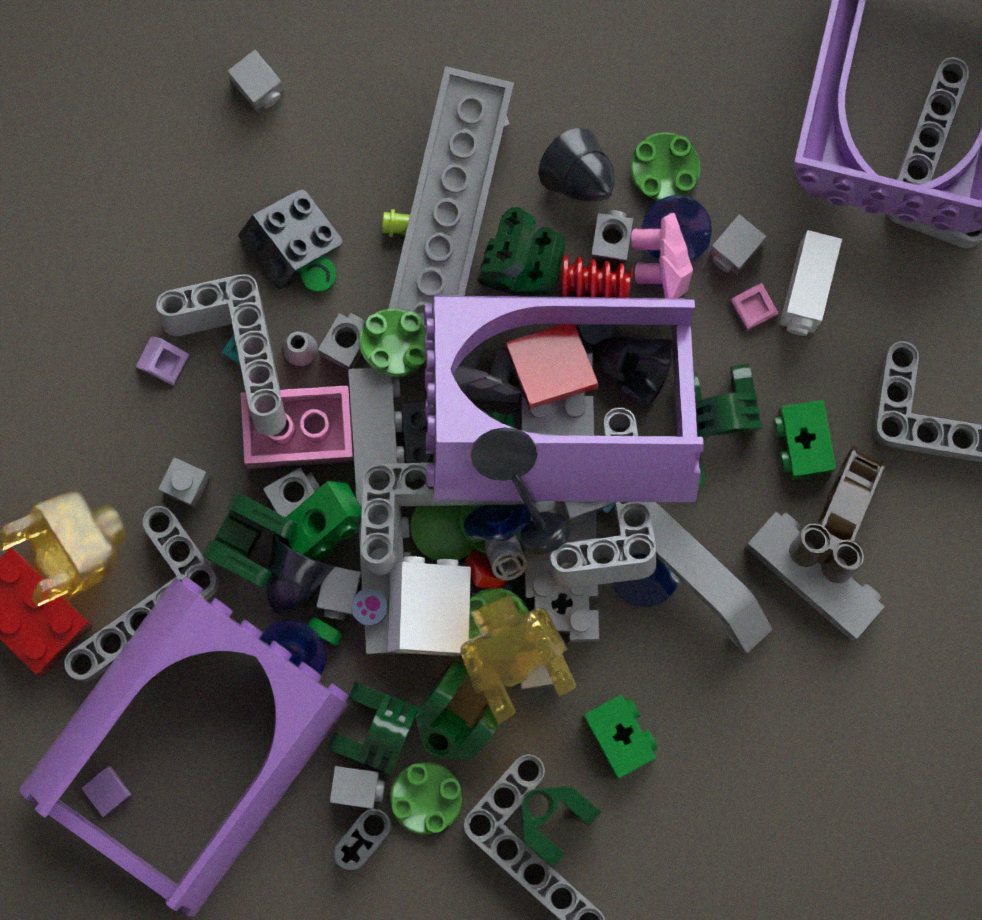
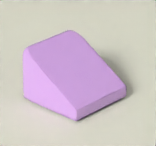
(162, 360)
(106, 791)

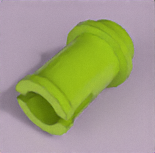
(395, 223)

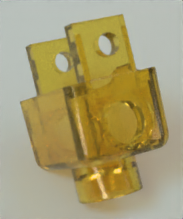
(69, 542)
(510, 649)

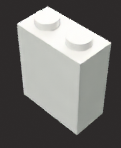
(810, 283)
(428, 607)

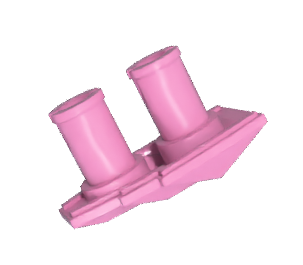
(674, 266)

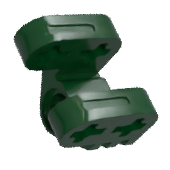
(520, 256)
(728, 411)
(240, 535)
(386, 732)
(445, 732)
(572, 800)

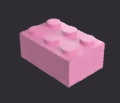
(314, 433)

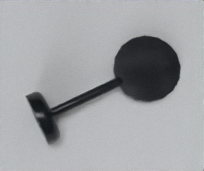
(506, 456)

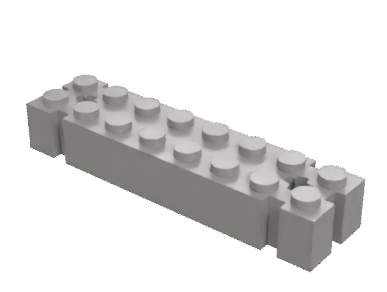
(567, 418)

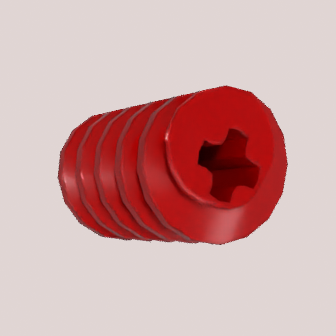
(594, 281)

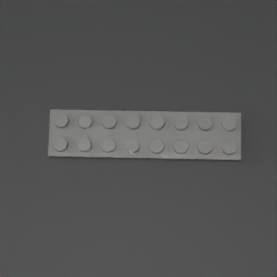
(451, 189)

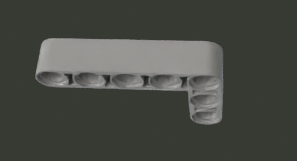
(937, 127)
(238, 303)
(908, 422)
(388, 502)
(617, 548)
(708, 580)
(123, 625)
(525, 855)

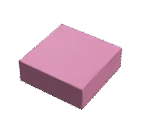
(754, 307)

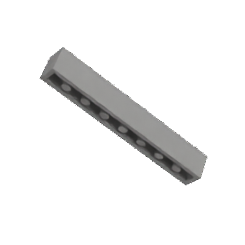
(376, 443)

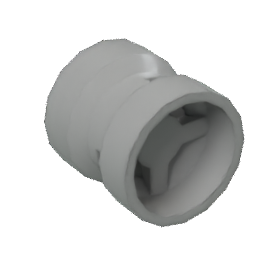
(506, 558)

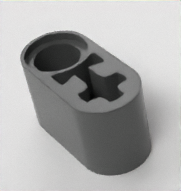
(350, 841)

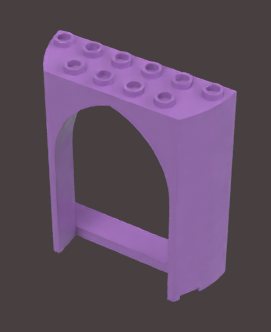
(834, 170)
(565, 465)
(173, 630)

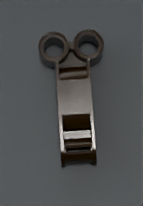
(840, 520)

